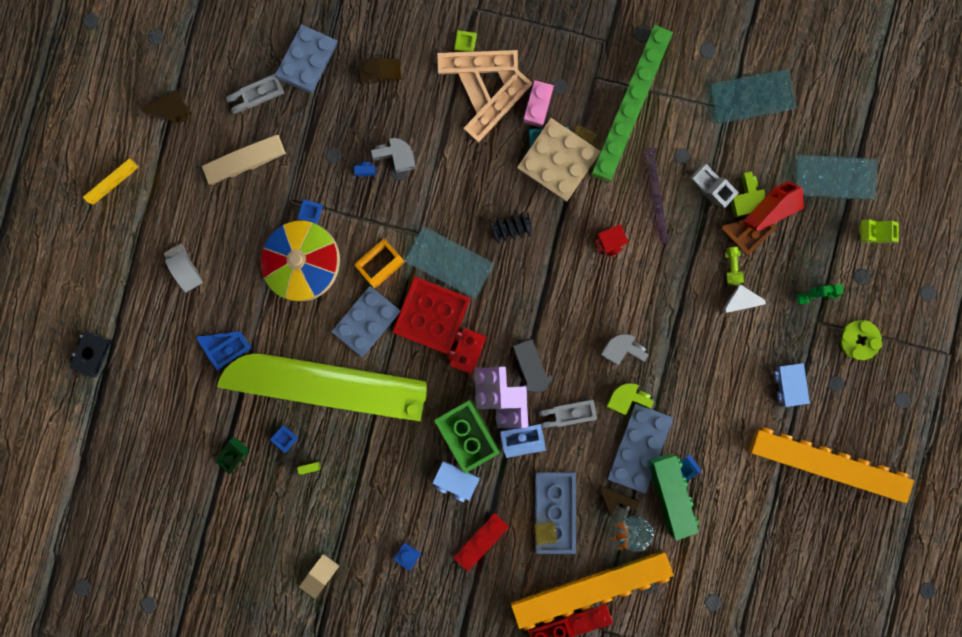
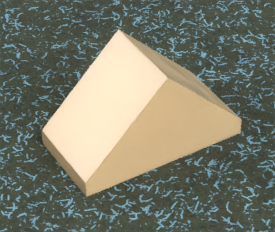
(319, 576)

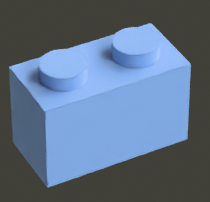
(791, 385)
(523, 441)
(454, 480)

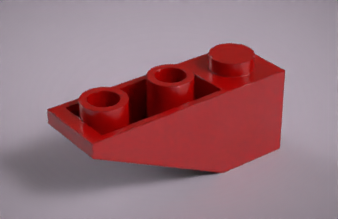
(778, 204)

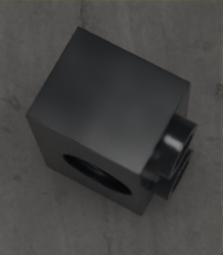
(100, 347)

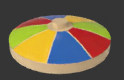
(300, 261)

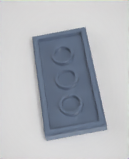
(556, 503)

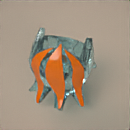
(634, 534)

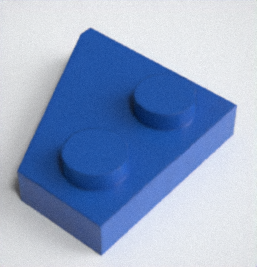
(224, 347)

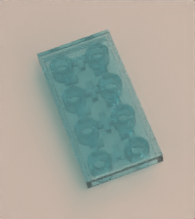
(753, 96)
(837, 176)
(449, 262)

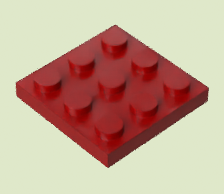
(431, 315)

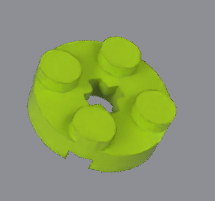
(864, 329)

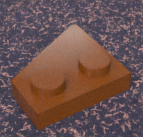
(745, 237)

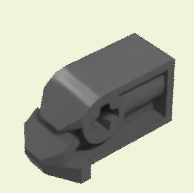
(531, 367)

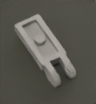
(256, 93)
(570, 414)

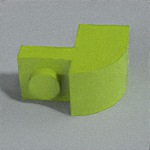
(746, 203)
(879, 231)
(623, 396)

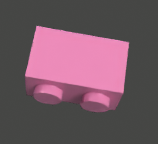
(538, 104)

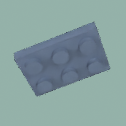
(306, 59)
(366, 321)

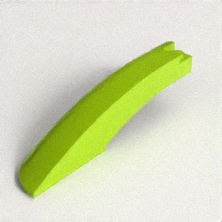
(326, 385)

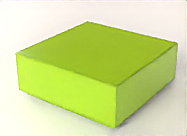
(465, 41)
(309, 468)

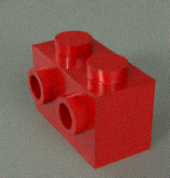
(611, 241)
(467, 350)

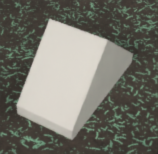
(742, 299)

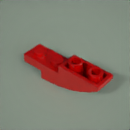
(575, 624)

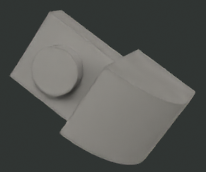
(400, 152)
(713, 187)
(182, 268)
(619, 346)

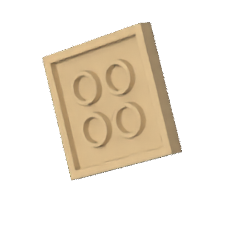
(558, 159)

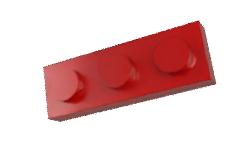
(481, 542)

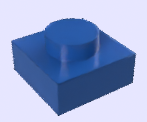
(365, 169)
(310, 211)
(284, 438)
(689, 468)
(407, 556)

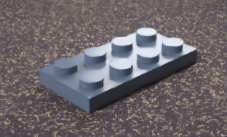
(640, 442)

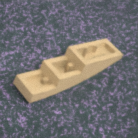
(243, 159)

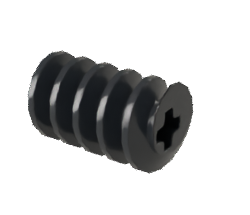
(510, 228)

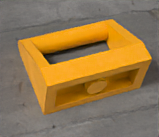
(386, 271)

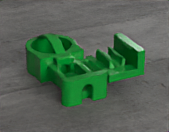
(821, 291)

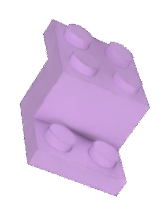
(494, 394)

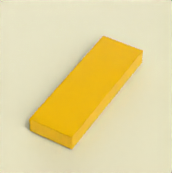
(110, 181)

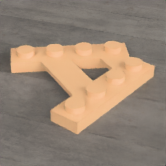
(468, 67)

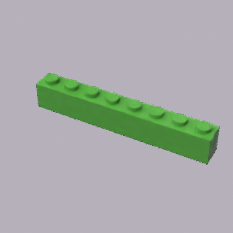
(631, 104)

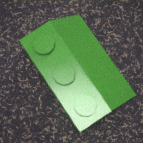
(468, 436)

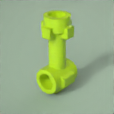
(734, 277)

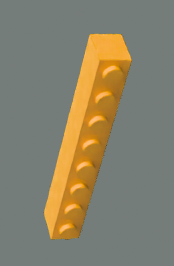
(831, 466)
(592, 589)

